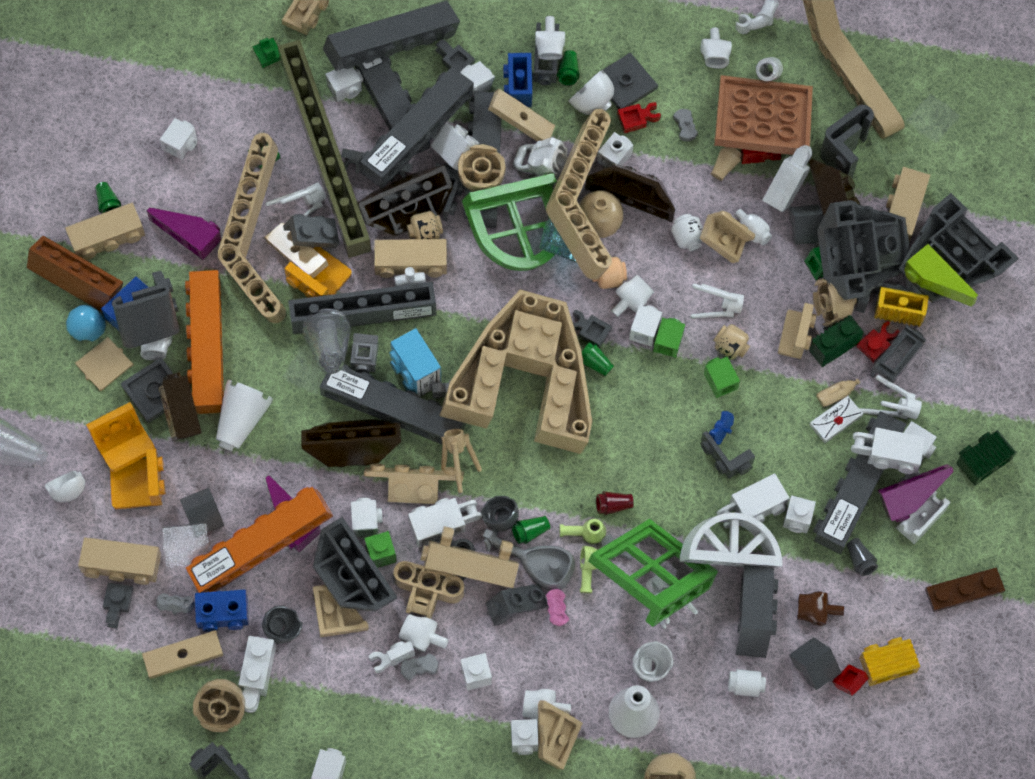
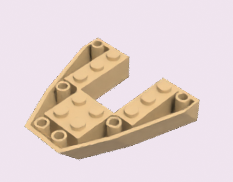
(534, 337)

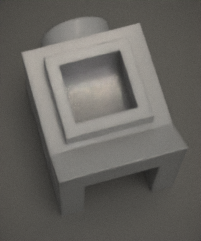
(364, 353)

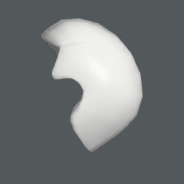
(66, 487)
(643, 661)

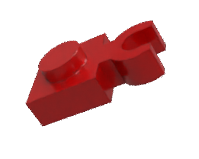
(635, 118)
(753, 156)
(876, 343)

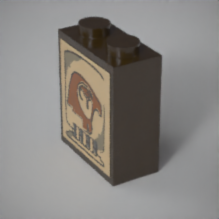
(179, 407)

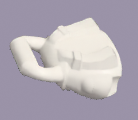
(545, 157)

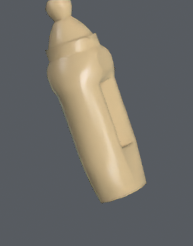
(836, 392)

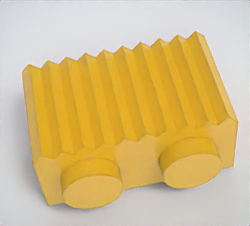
(901, 306)
(889, 661)

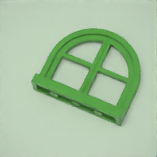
(509, 195)

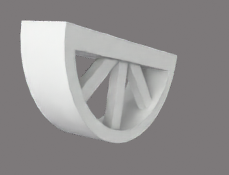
(762, 535)

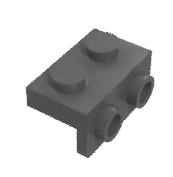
(313, 231)

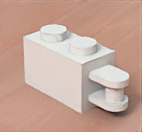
(452, 142)
(789, 179)
(890, 449)
(758, 500)
(429, 521)
(256, 670)

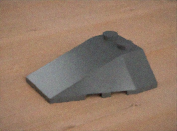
(960, 246)
(860, 247)

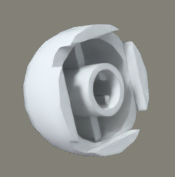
(594, 94)

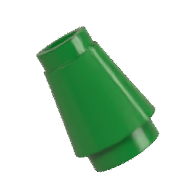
(568, 70)
(106, 198)
(596, 360)
(529, 529)

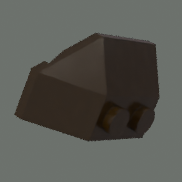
(831, 184)
(634, 189)
(397, 202)
(351, 442)

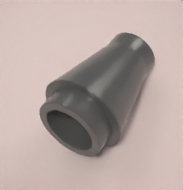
(863, 560)

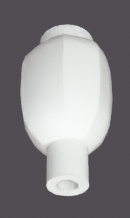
(756, 225)

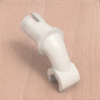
(762, 19)

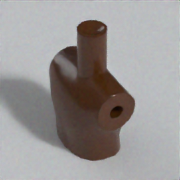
(816, 608)

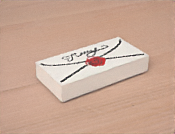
(836, 419)

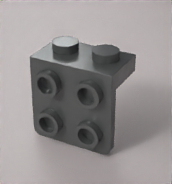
(208, 759)

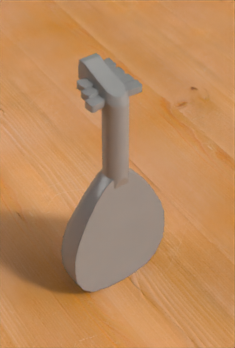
(546, 565)

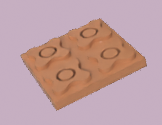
(763, 115)

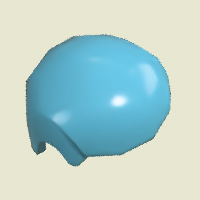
(85, 323)

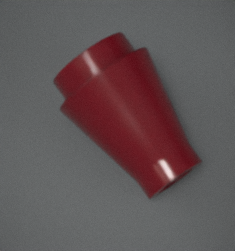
(613, 502)

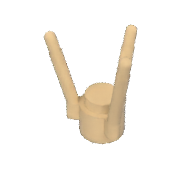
(455, 441)

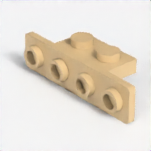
(412, 485)

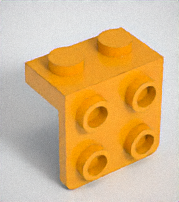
(323, 284)
(120, 437)
(139, 483)

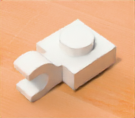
(398, 653)

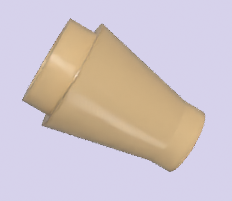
(726, 161)

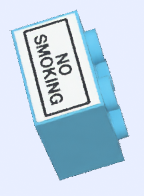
(415, 363)

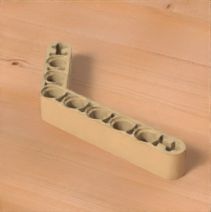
(848, 64)
(563, 203)
(247, 225)

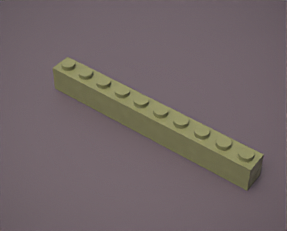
(324, 149)

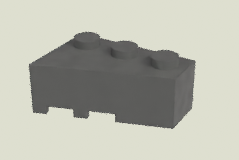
(756, 611)

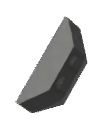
(350, 570)

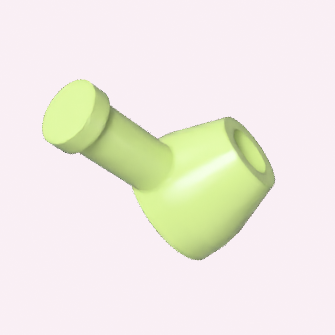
(585, 531)
(586, 569)

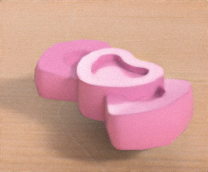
(557, 607)

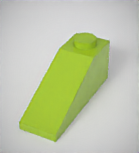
(935, 275)

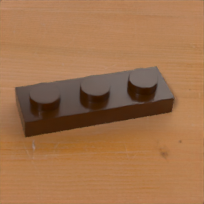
(965, 589)

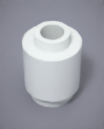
(762, 69)
(746, 683)

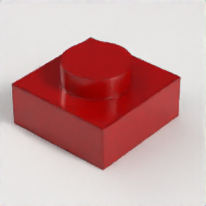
(850, 680)

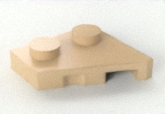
(333, 619)
(555, 734)

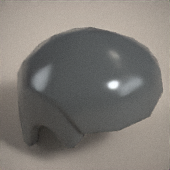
(507, 513)
(275, 620)

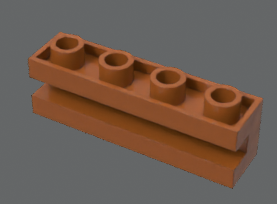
(72, 273)

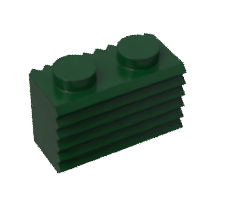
(836, 341)
(985, 457)

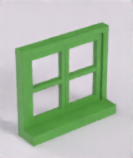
(671, 599)

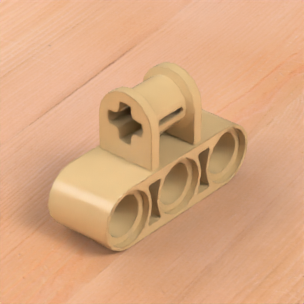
(423, 598)

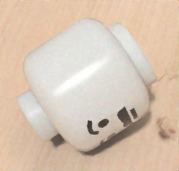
(687, 232)

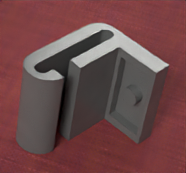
(843, 137)
(149, 315)

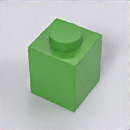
(669, 337)
(721, 376)
(381, 549)

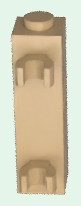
(470, 563)

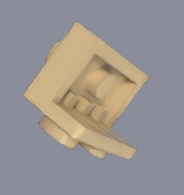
(304, 14)
(726, 235)
(795, 332)

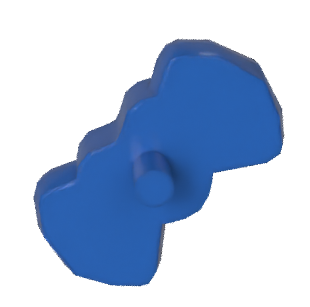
(722, 427)

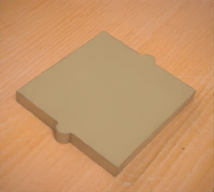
(104, 364)

